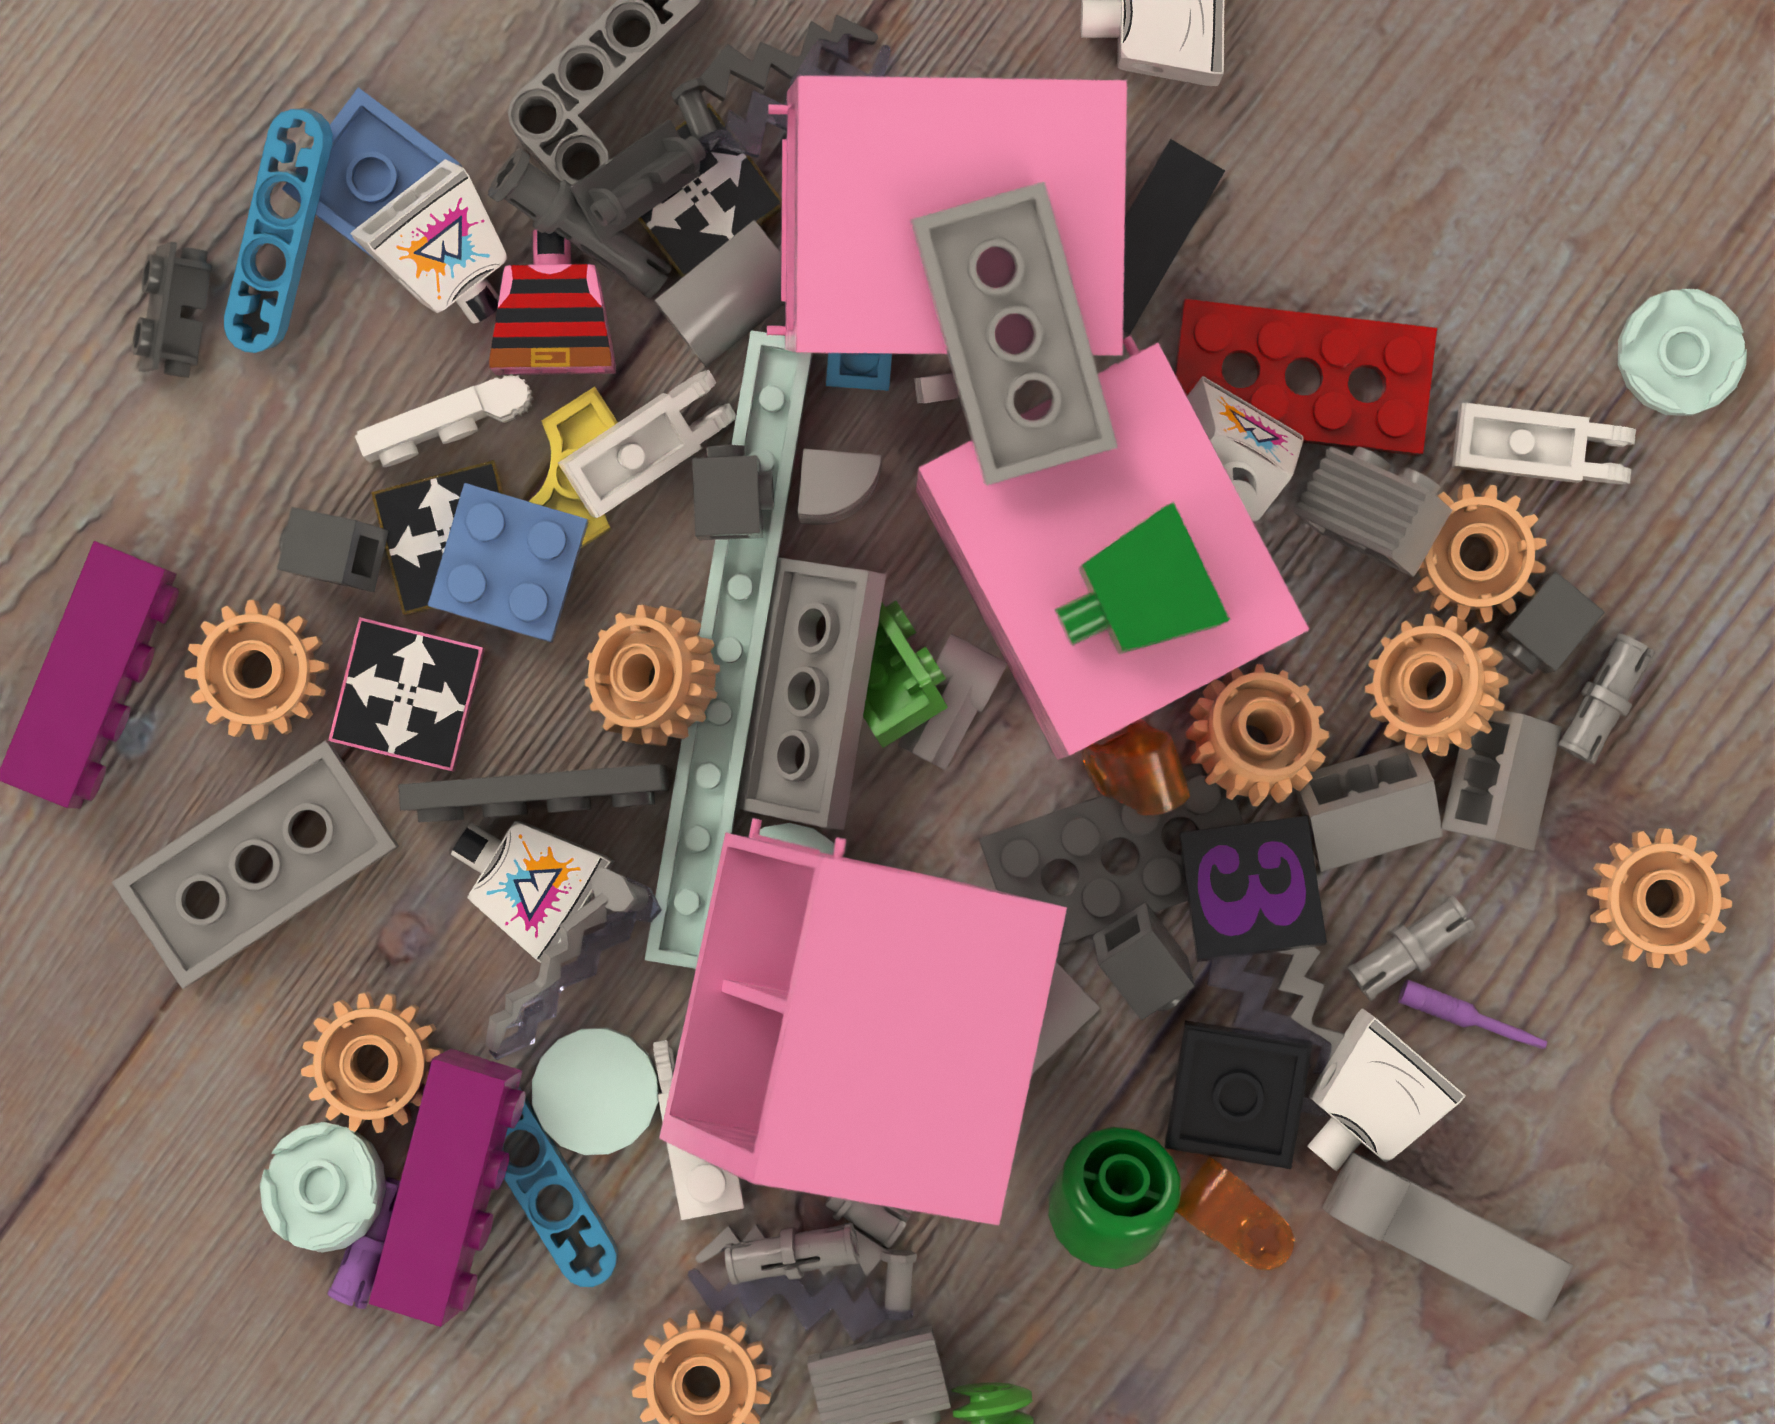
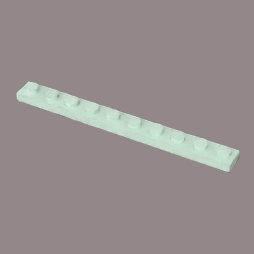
(736, 622)

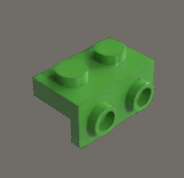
(900, 681)

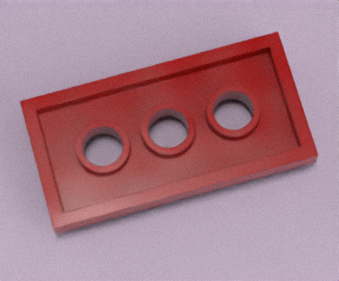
(1336, 348)

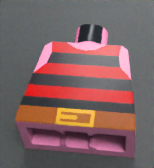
(551, 316)

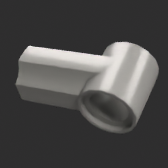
(968, 685)

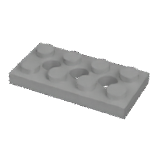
(1059, 351)
(841, 673)
(212, 853)

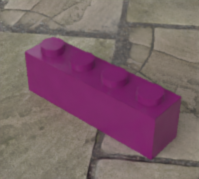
(88, 676)
(447, 1187)

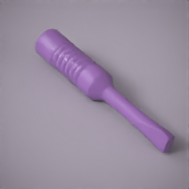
(1459, 1012)

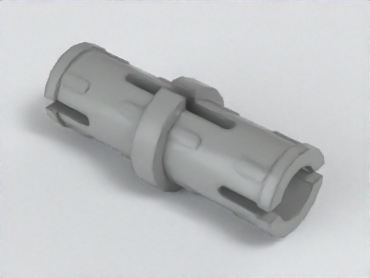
(1606, 698)
(1411, 948)
(792, 1253)

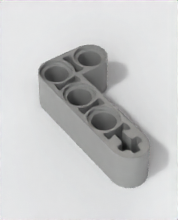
(620, 67)
(1446, 1236)

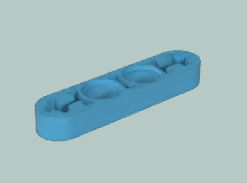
(286, 233)
(552, 1169)

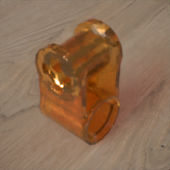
(1138, 769)
(1227, 1210)

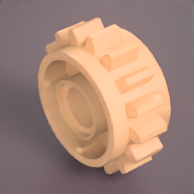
(1510, 560)
(222, 661)
(681, 680)
(1469, 690)
(1239, 761)
(1694, 904)
(337, 1067)
(702, 1345)

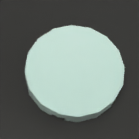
(1682, 352)
(595, 1091)
(323, 1187)

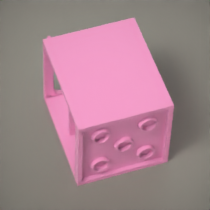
(899, 148)
(1031, 533)
(861, 1029)

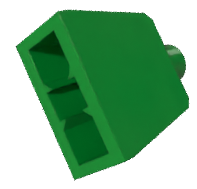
(1145, 588)

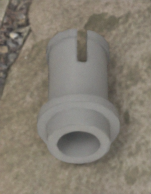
(877, 1220)

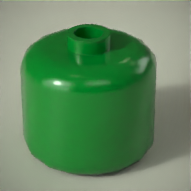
(1114, 1197)

